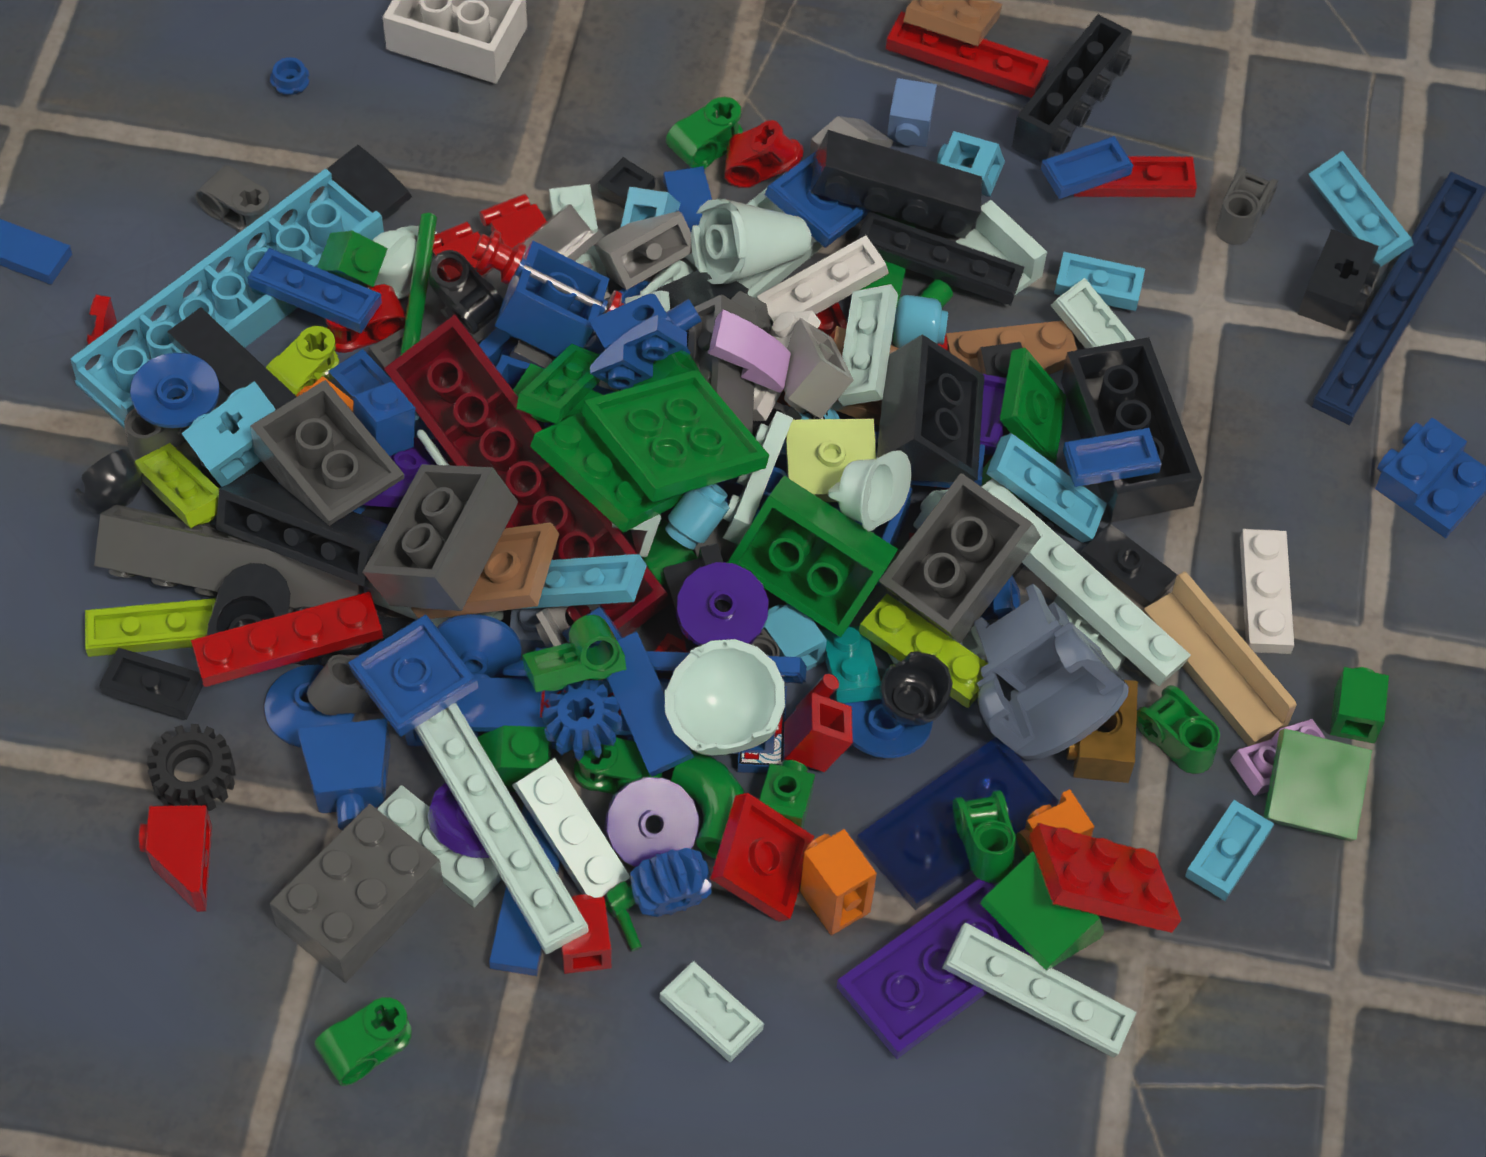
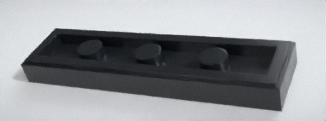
(942, 258)

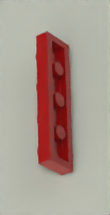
(986, 62)
(287, 639)

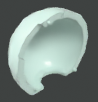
(725, 698)

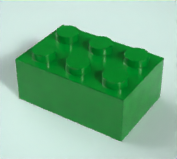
(813, 556)

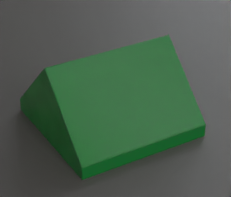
(1042, 928)

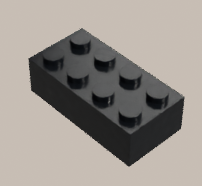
(1124, 391)

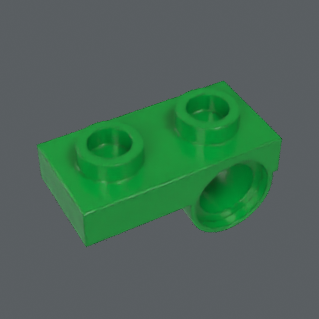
(574, 661)

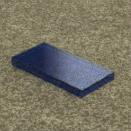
(919, 838)

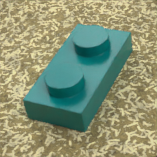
(853, 665)

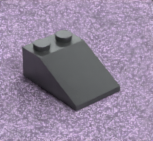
(323, 454)

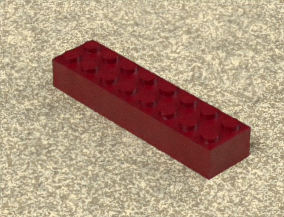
(478, 426)

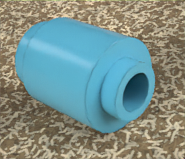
(697, 515)

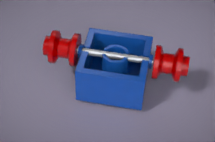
(547, 294)

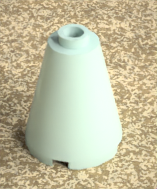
(745, 240)

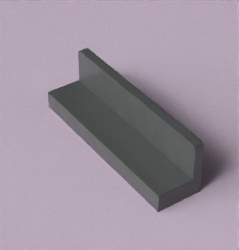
(562, 233)
(721, 374)

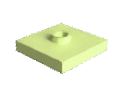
(823, 448)

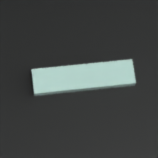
(1039, 992)

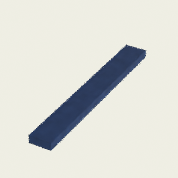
(1399, 299)

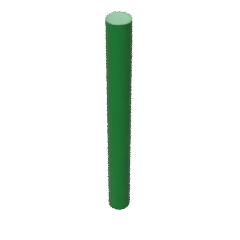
(419, 281)

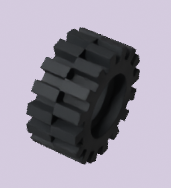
(186, 746)

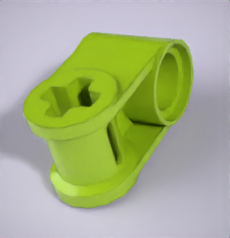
(306, 363)

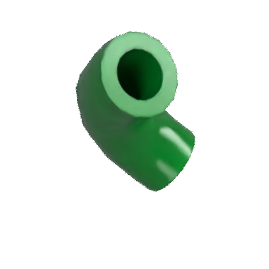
(714, 791)

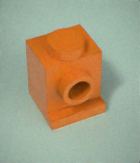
(1065, 814)

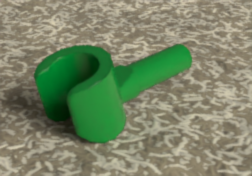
(617, 903)

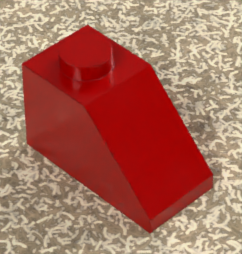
(180, 849)

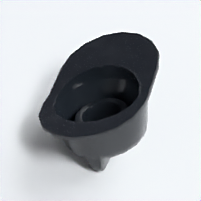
(249, 596)

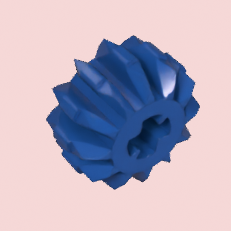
(583, 733)
(671, 882)

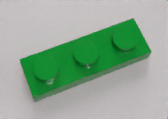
(559, 385)

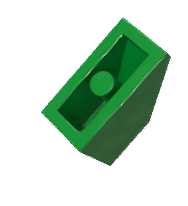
(516, 751)

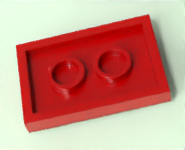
(1104, 878)

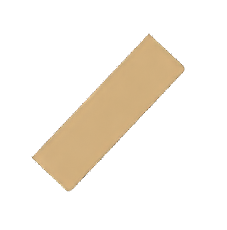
(1223, 663)

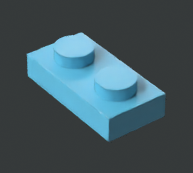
(1114, 282)
(1229, 850)

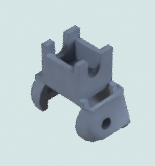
(1058, 678)

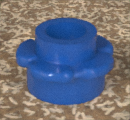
(289, 76)

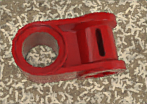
(758, 155)
(385, 322)

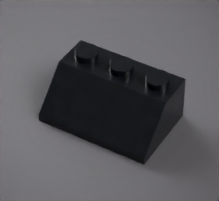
(932, 411)

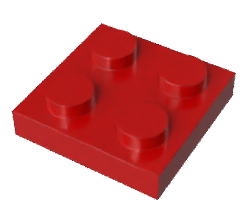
(761, 857)

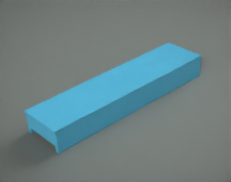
(223, 295)

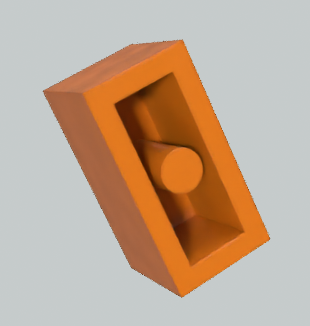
(837, 881)

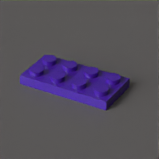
(903, 984)

